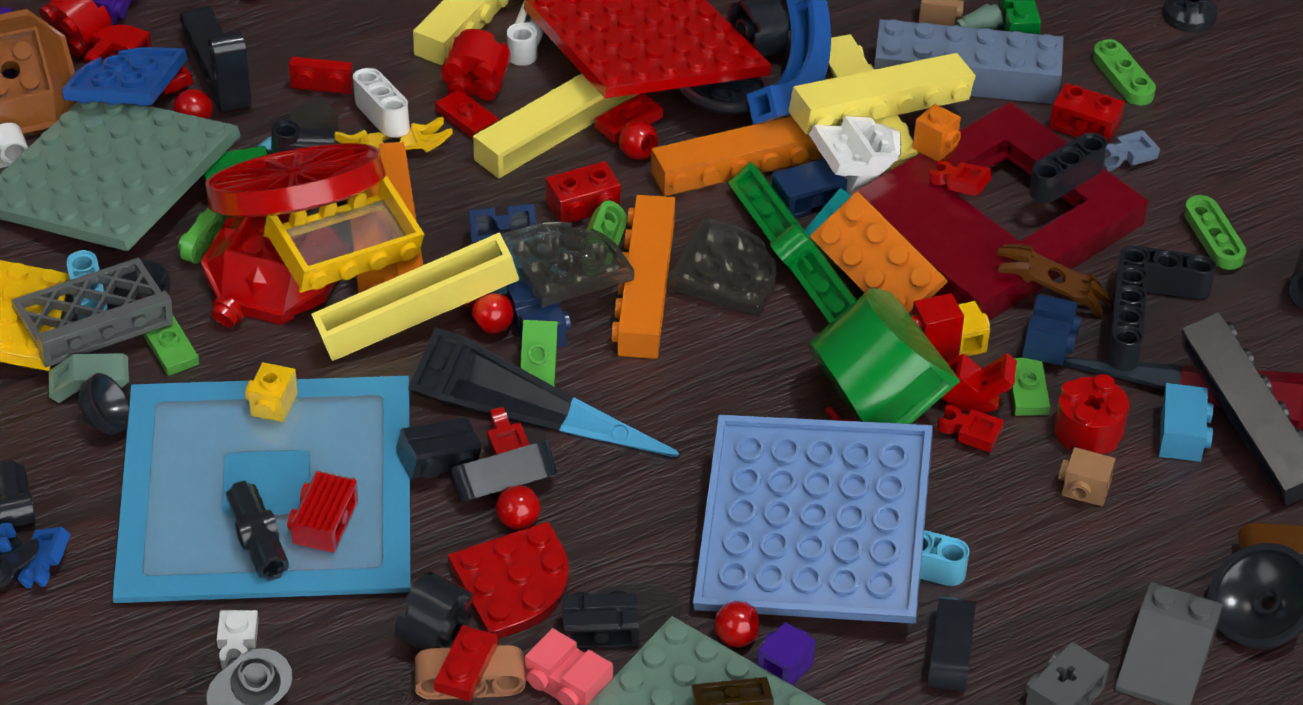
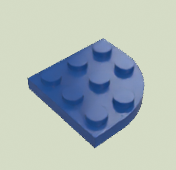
(130, 77)

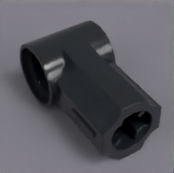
(289, 135)
(15, 500)

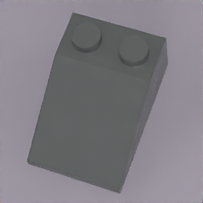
(1169, 646)

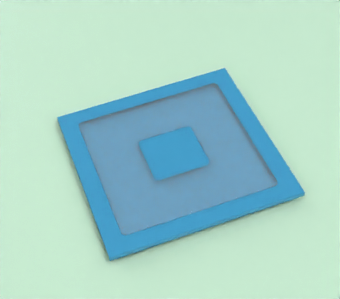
(200, 439)

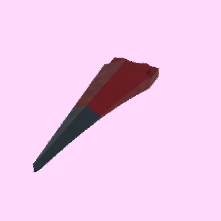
(1285, 385)

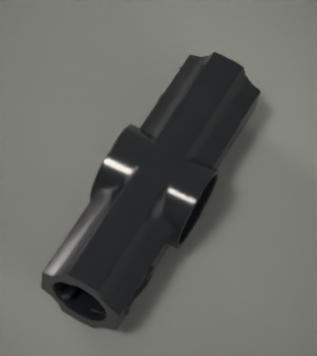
(257, 530)

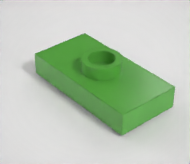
(172, 348)
(540, 349)
(1030, 389)

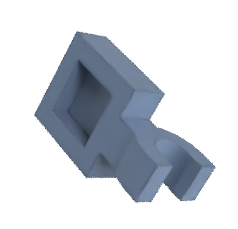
(1133, 147)

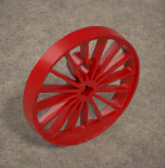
(295, 180)

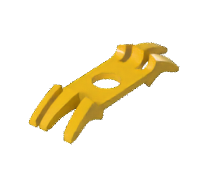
(417, 138)

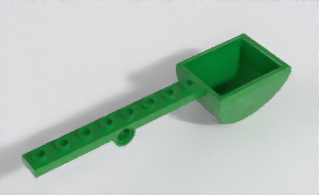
(872, 344)

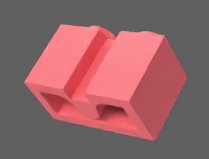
(565, 671)

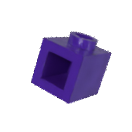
(787, 653)

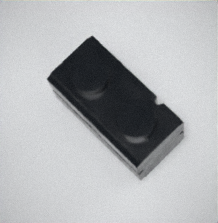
(437, 447)
(601, 619)

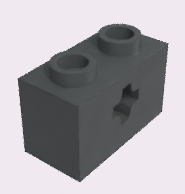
(1069, 679)

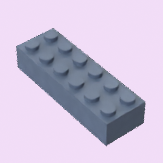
(1004, 62)

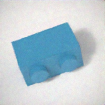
(1185, 422)

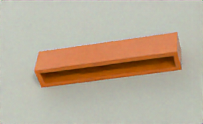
(724, 154)
(644, 297)

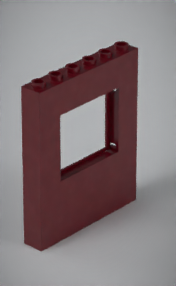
(965, 241)

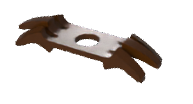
(1032, 266)

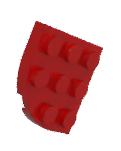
(513, 578)

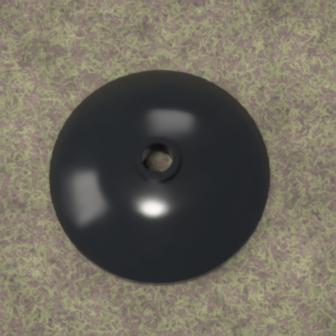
(725, 97)
(1251, 581)

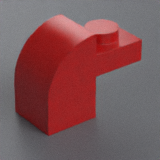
(114, 39)
(979, 386)

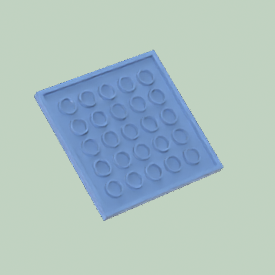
(815, 518)

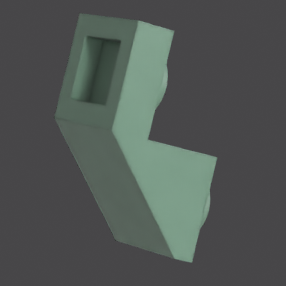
(72, 372)

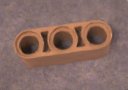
(501, 678)

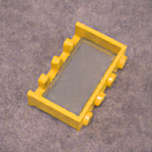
(346, 238)

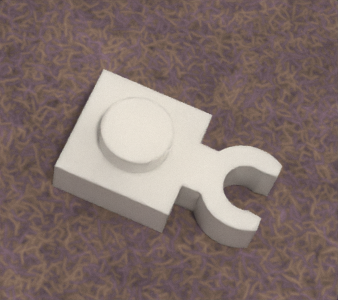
(236, 633)

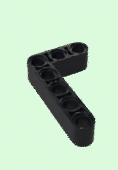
(219, 57)
(1151, 271)

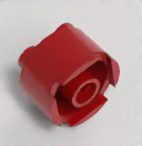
(76, 21)
(476, 64)
(1091, 414)

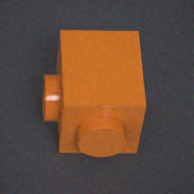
(936, 132)

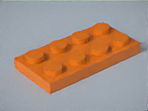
(876, 253)

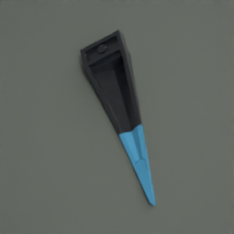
(477, 380)

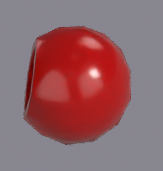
(194, 103)
(638, 140)
(493, 312)
(518, 507)
(737, 624)

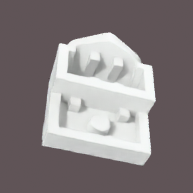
(858, 149)

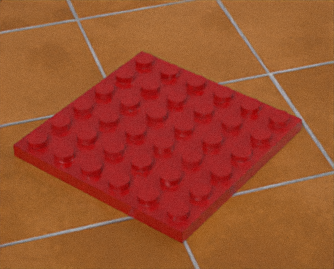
(647, 43)

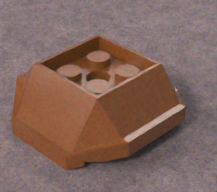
(44, 67)

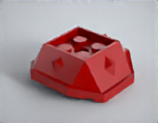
(253, 274)

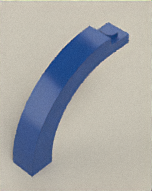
(806, 62)

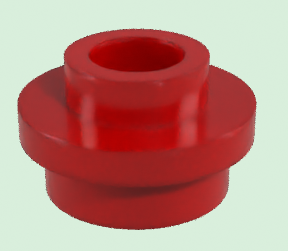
(226, 311)

